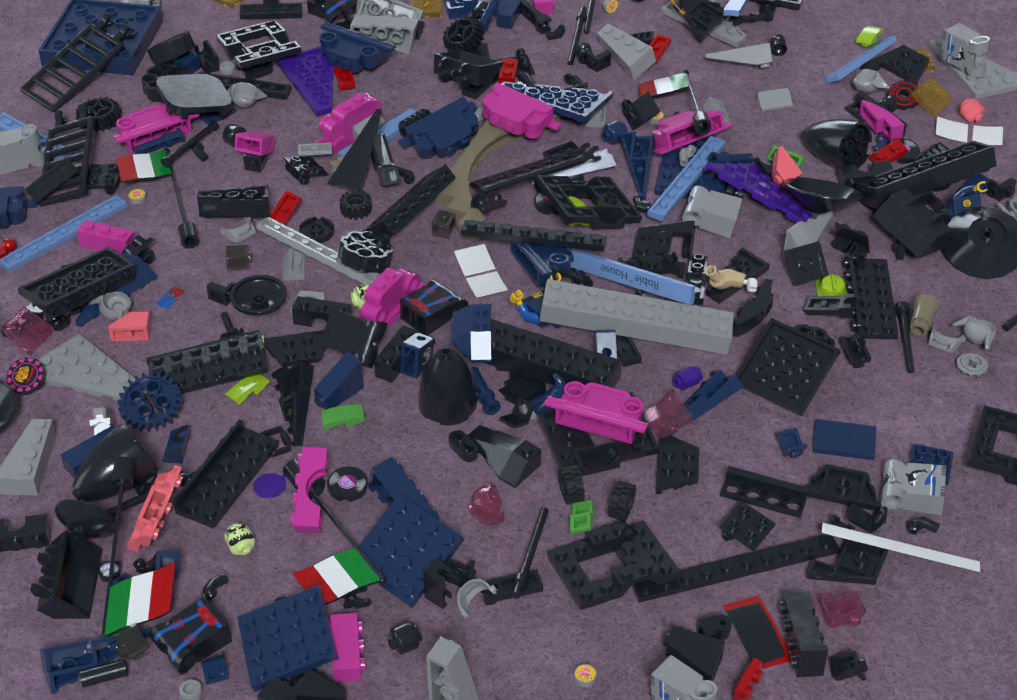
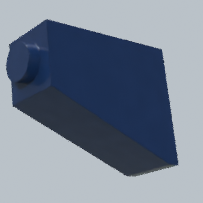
(507, 13)
(340, 383)

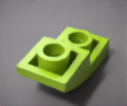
(869, 36)
(243, 389)

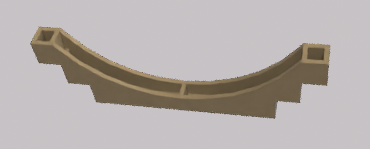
(457, 195)

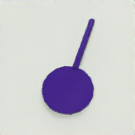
(269, 485)

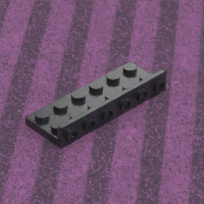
(412, 201)
(78, 282)
(872, 286)
(212, 362)
(224, 475)

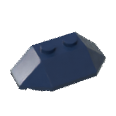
(473, 332)

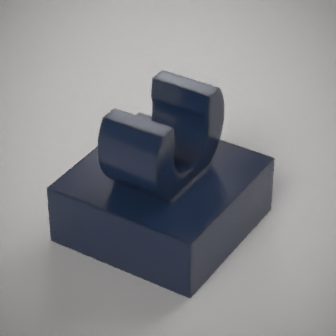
(214, 670)

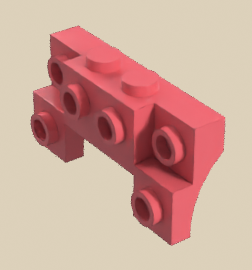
(155, 506)

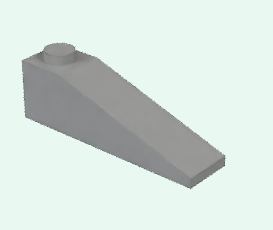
(387, 8)
(754, 56)
(808, 232)

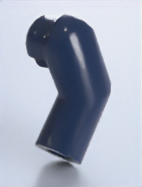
(882, 142)

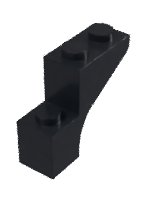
(383, 162)
(310, 687)

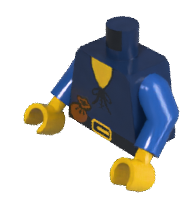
(531, 306)

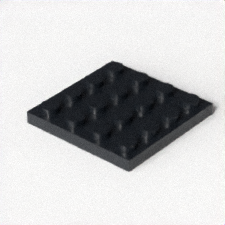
(787, 366)

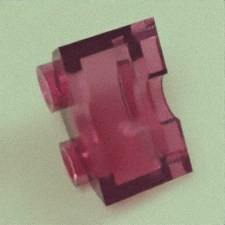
(841, 609)

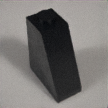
(695, 650)

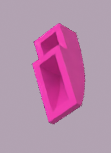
(881, 120)

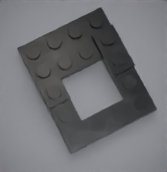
(261, 53)
(612, 209)
(576, 447)
(982, 452)
(634, 546)

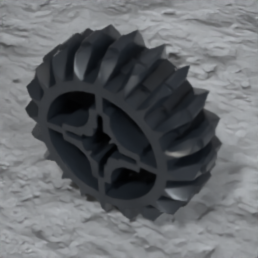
(464, 34)
(104, 111)

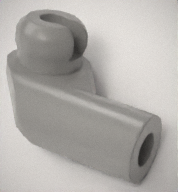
(685, 154)

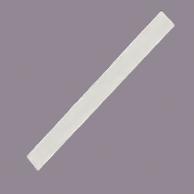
(901, 547)

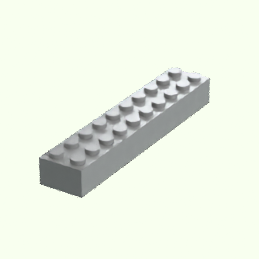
(637, 316)

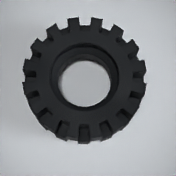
(348, 206)
(571, 484)
(622, 500)

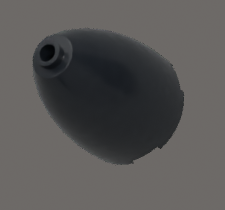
(838, 141)
(447, 389)
(96, 471)

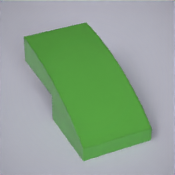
(347, 414)
(582, 516)

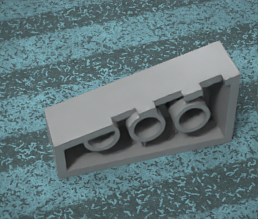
(392, 30)
(626, 50)
(28, 459)
(449, 673)

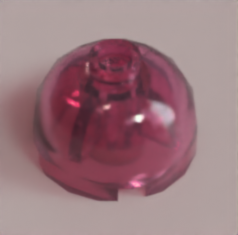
(487, 505)

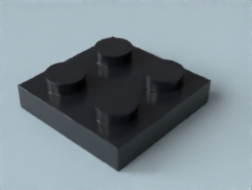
(806, 263)

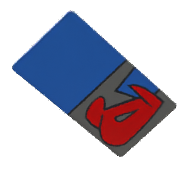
(171, 297)

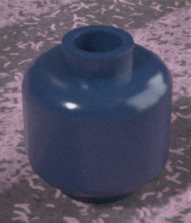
(612, 131)

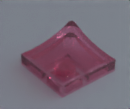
(27, 330)
(668, 415)

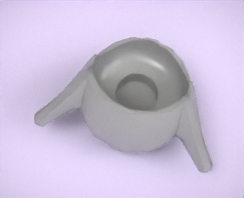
(869, 81)
(245, 94)
(113, 305)
(977, 330)

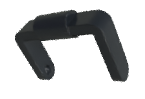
(284, 437)

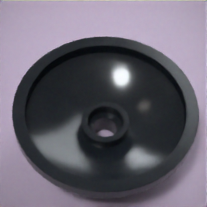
(258, 295)
(84, 519)

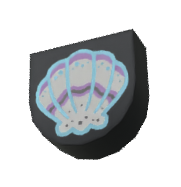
(104, 570)

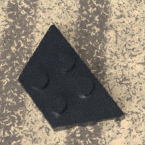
(705, 17)
(296, 348)
(676, 464)
(844, 487)

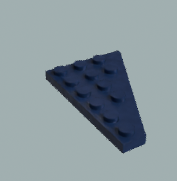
(575, 104)

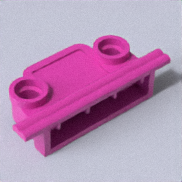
(518, 112)
(149, 125)
(339, 126)
(679, 130)
(384, 295)
(599, 411)

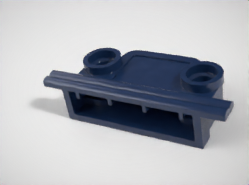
(352, 49)
(443, 130)
(14, 205)
(540, 259)

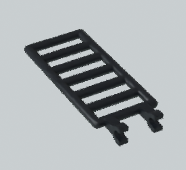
(70, 47)
(61, 126)
(577, 157)

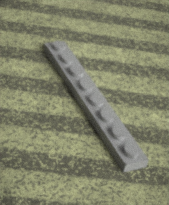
(312, 249)

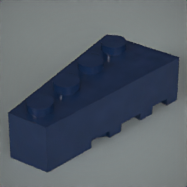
(390, 480)

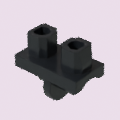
(142, 249)
(856, 350)

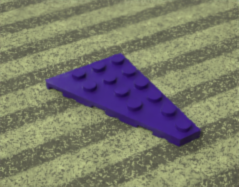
(311, 78)
(761, 187)

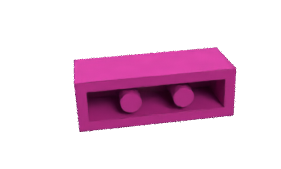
(100, 236)
(346, 637)

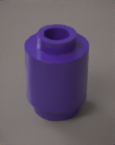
(687, 378)

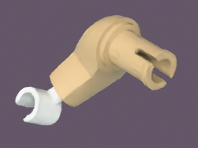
(729, 277)

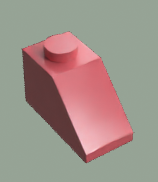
(784, 167)
(131, 327)

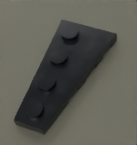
(744, 263)

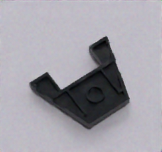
(902, 62)
(658, 240)
(856, 564)

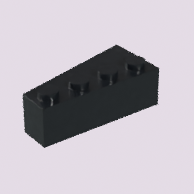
(235, 202)
(803, 634)

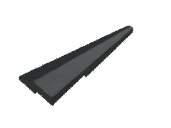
(353, 167)
(294, 388)

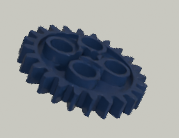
(132, 410)

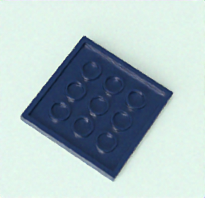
(670, 169)
(405, 545)
(287, 637)

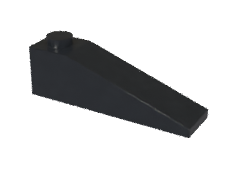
(507, 454)

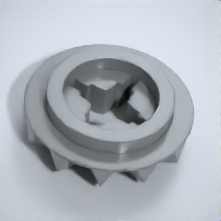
(976, 360)

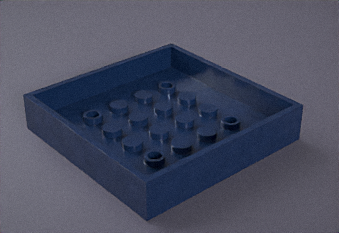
(78, 14)

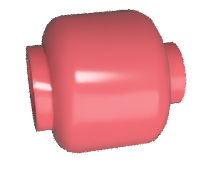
(972, 110)

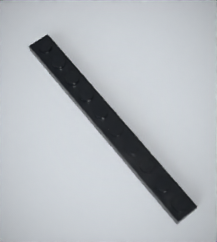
(739, 567)

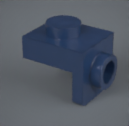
(791, 443)

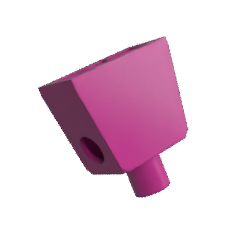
(260, 143)

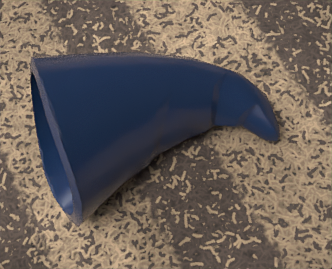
(556, 391)

